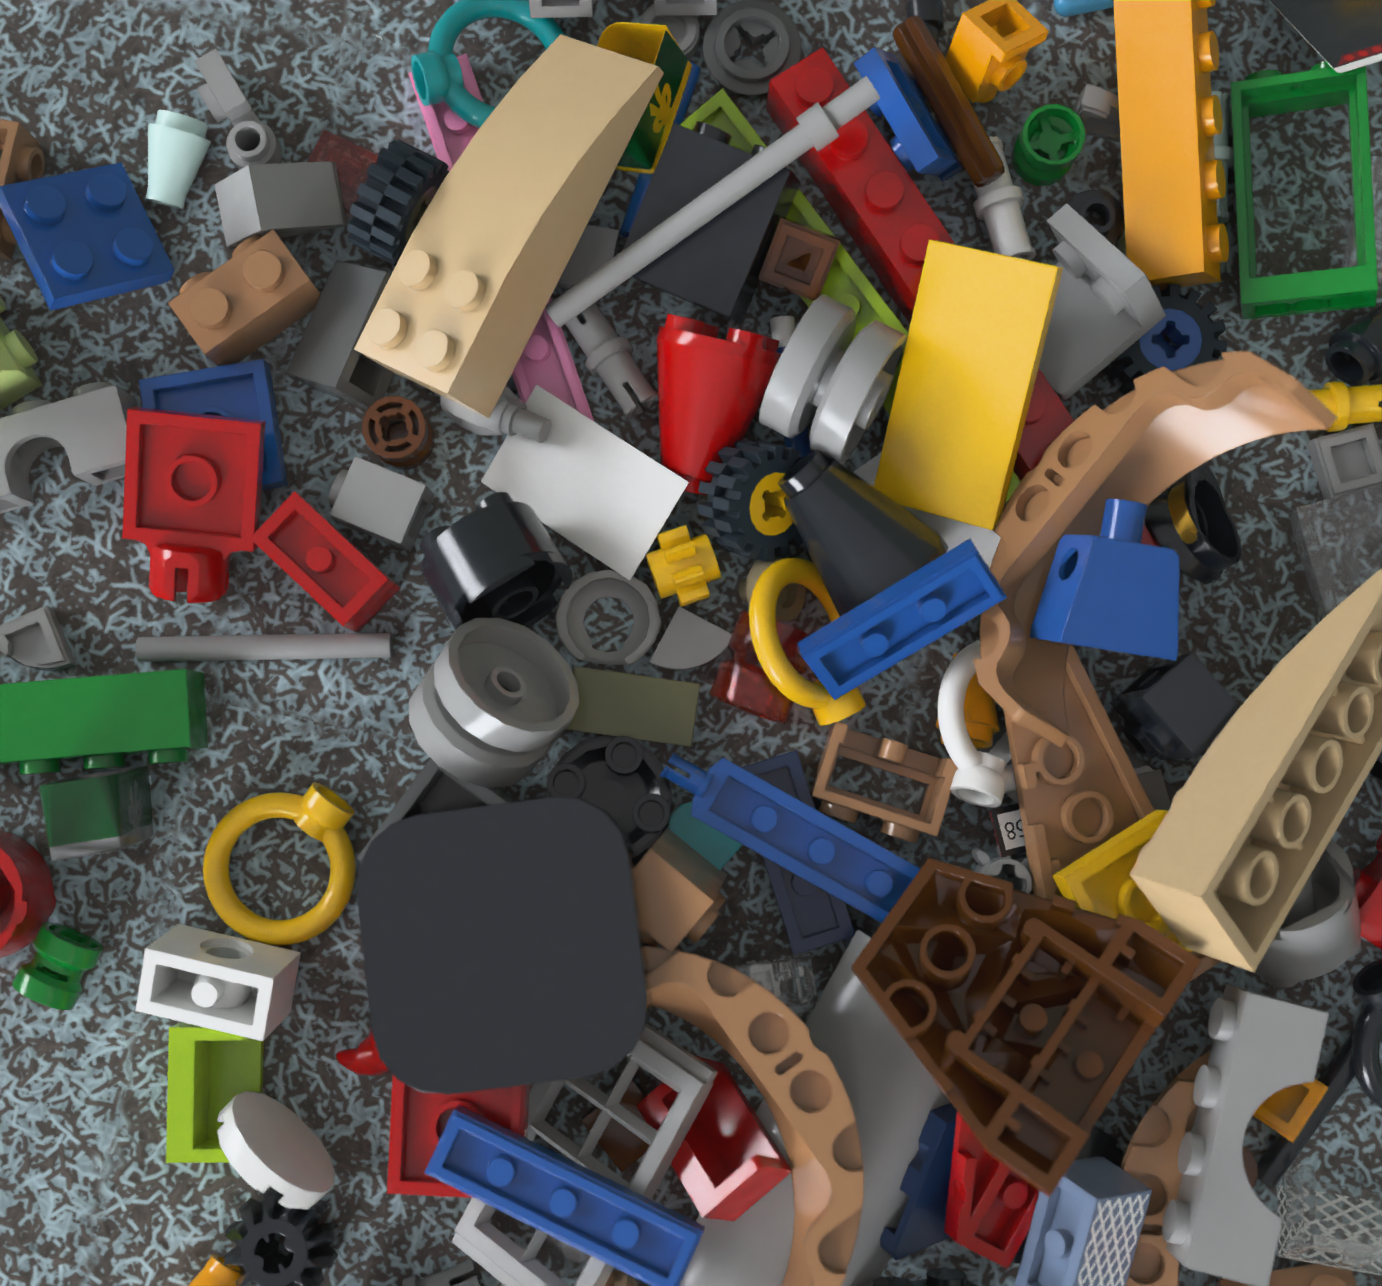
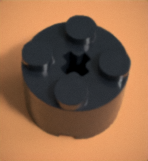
(494, 564)

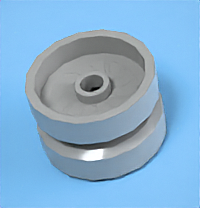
(832, 378)
(493, 702)

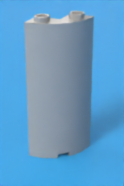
(890, 1105)

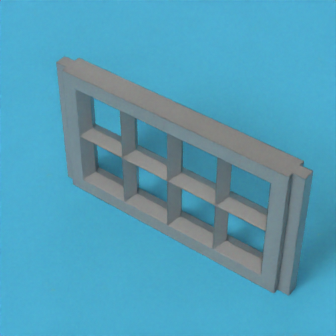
(663, 1060)

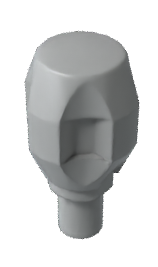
(508, 417)

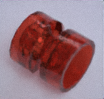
(747, 685)

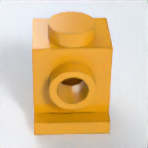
(992, 47)

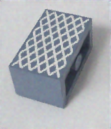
(1085, 1228)

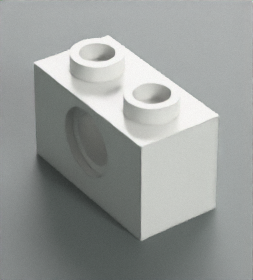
(218, 981)

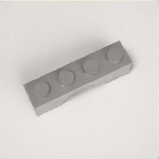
(1255, 1051)

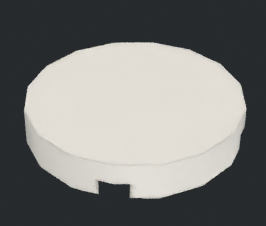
(275, 1149)

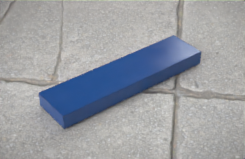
(564, 1199)

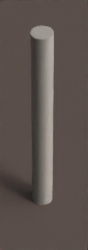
(264, 647)

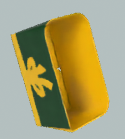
(658, 47)

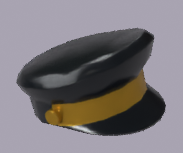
(1196, 525)

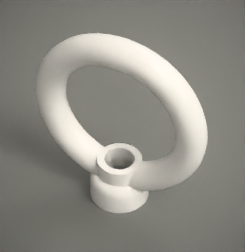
(980, 775)

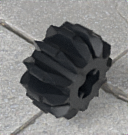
(258, 1250)

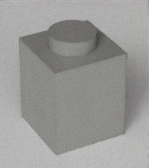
(380, 503)

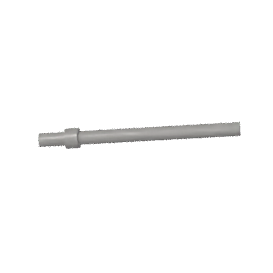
(815, 129)

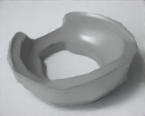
(599, 585)

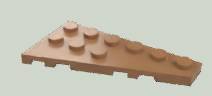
(1075, 792)

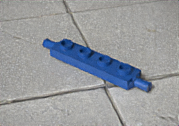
(794, 835)

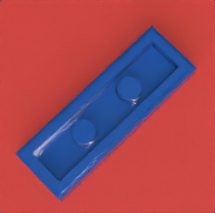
(902, 619)

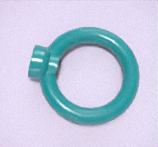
(438, 71)

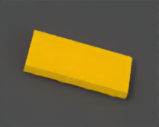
(966, 382)

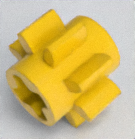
(683, 565)

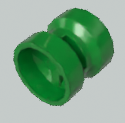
(1053, 132)
(57, 966)

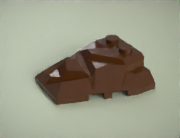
(1020, 1007)

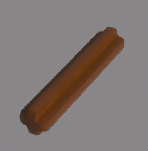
(948, 101)

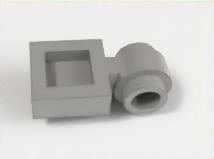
(227, 100)

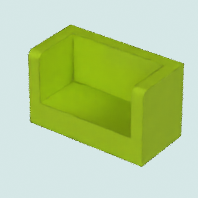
(203, 1077)

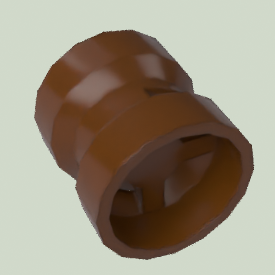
(408, 442)

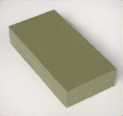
(635, 706)

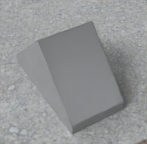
(280, 197)

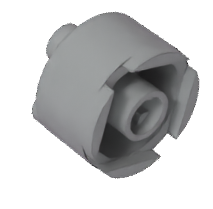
(1319, 928)

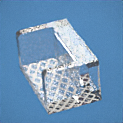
(1329, 1222)

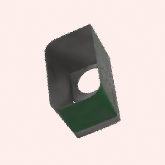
(97, 812)

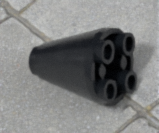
(854, 531)

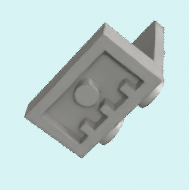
(1098, 308)

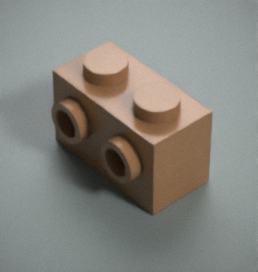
(245, 300)
(676, 892)

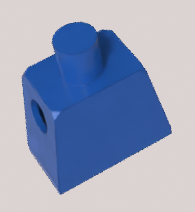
(1112, 589)

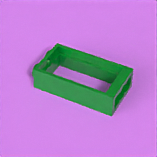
(1312, 291)

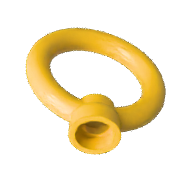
(769, 649)
(321, 816)

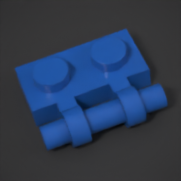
(917, 137)

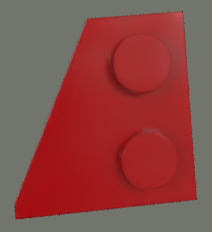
(986, 1201)

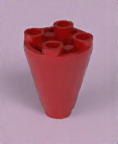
(707, 392)

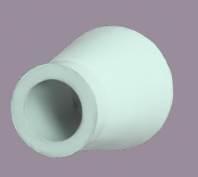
(174, 157)

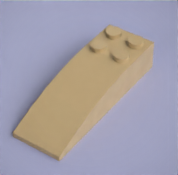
(507, 224)
(1271, 790)

